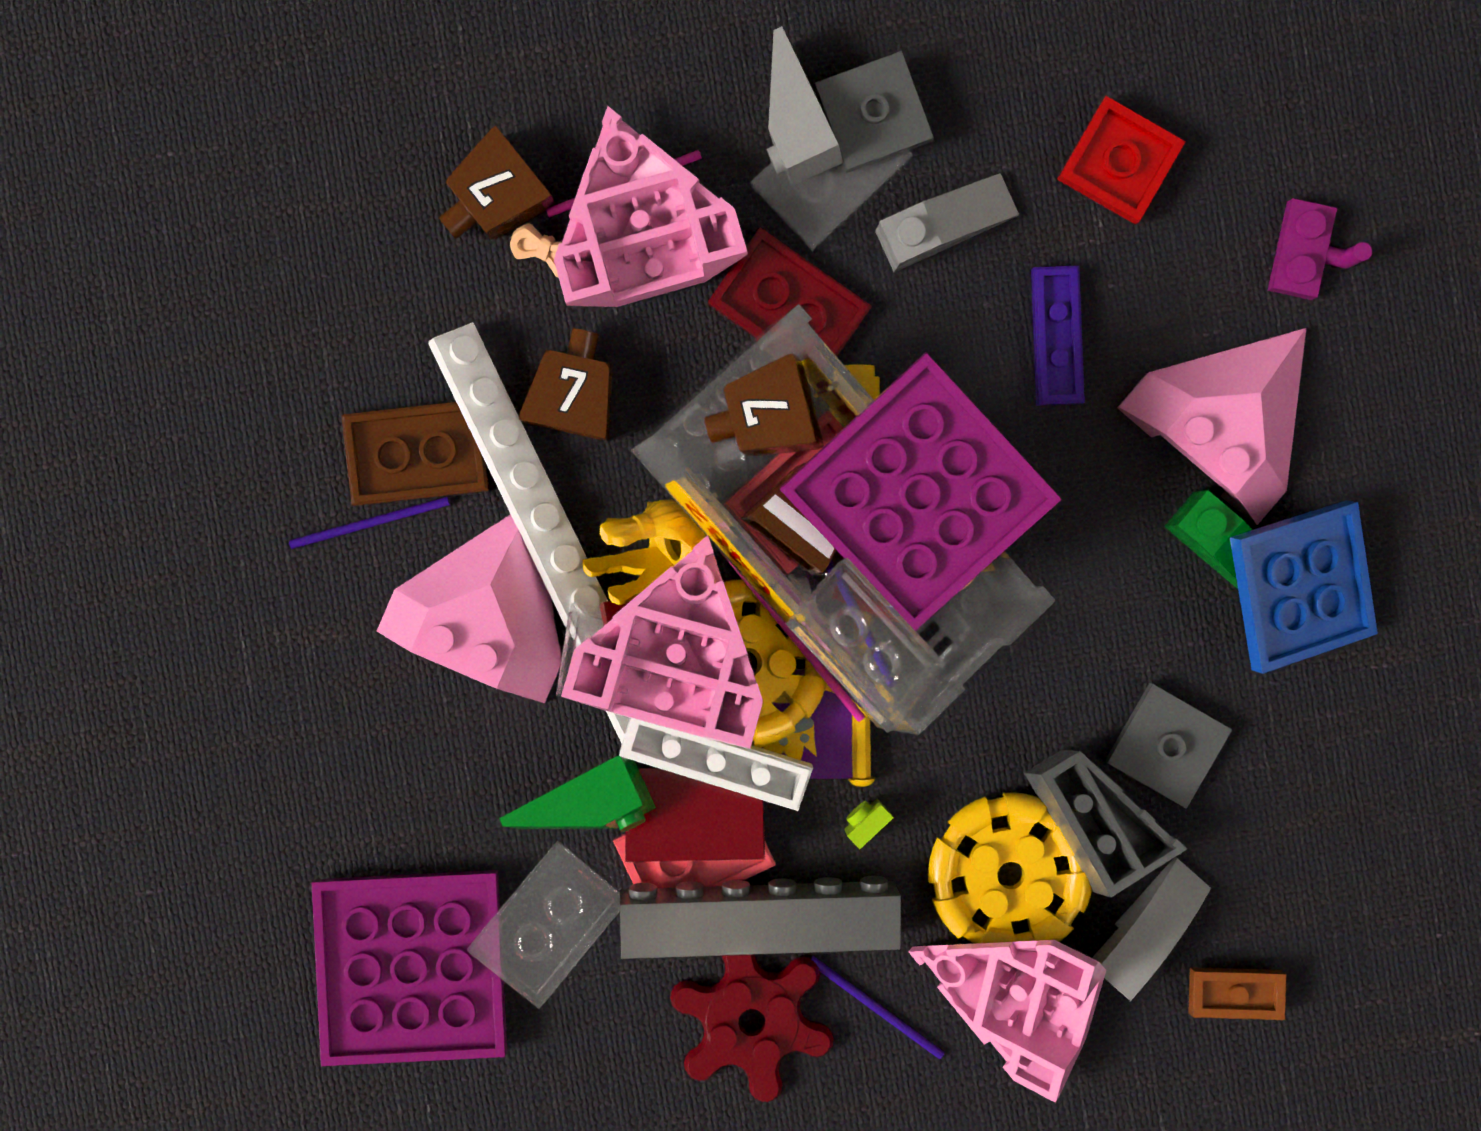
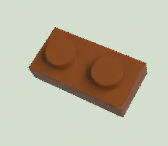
(1237, 993)

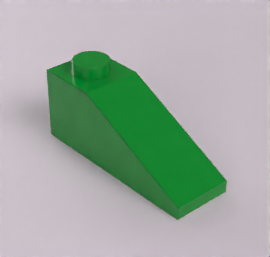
(1206, 529)
(599, 799)

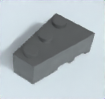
(1103, 827)

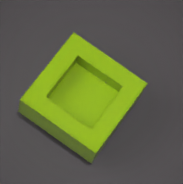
(866, 822)

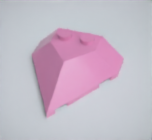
(641, 225)
(1229, 417)
(482, 615)
(673, 658)
(1023, 999)

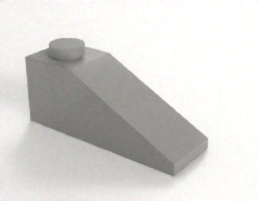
(796, 121)
(945, 221)

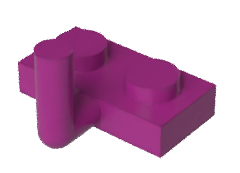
(1305, 250)

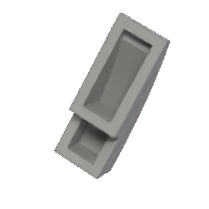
(1151, 928)

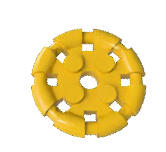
(774, 671)
(980, 872)

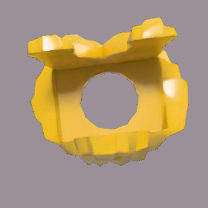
(670, 537)

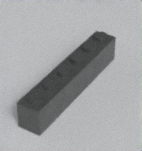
(759, 918)

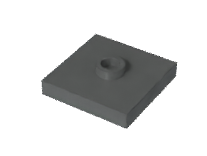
(874, 111)
(1168, 745)

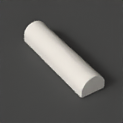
(728, 766)

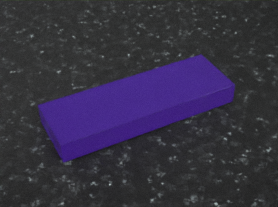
(1057, 335)

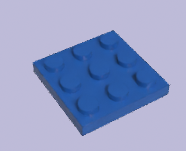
(1304, 586)

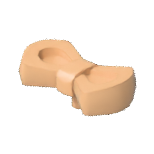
(528, 243)

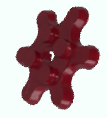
(760, 1051)

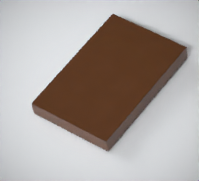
(411, 454)

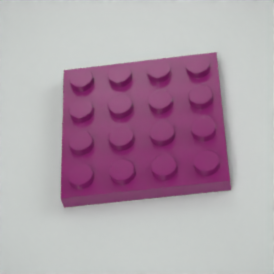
(920, 492)
(400, 969)

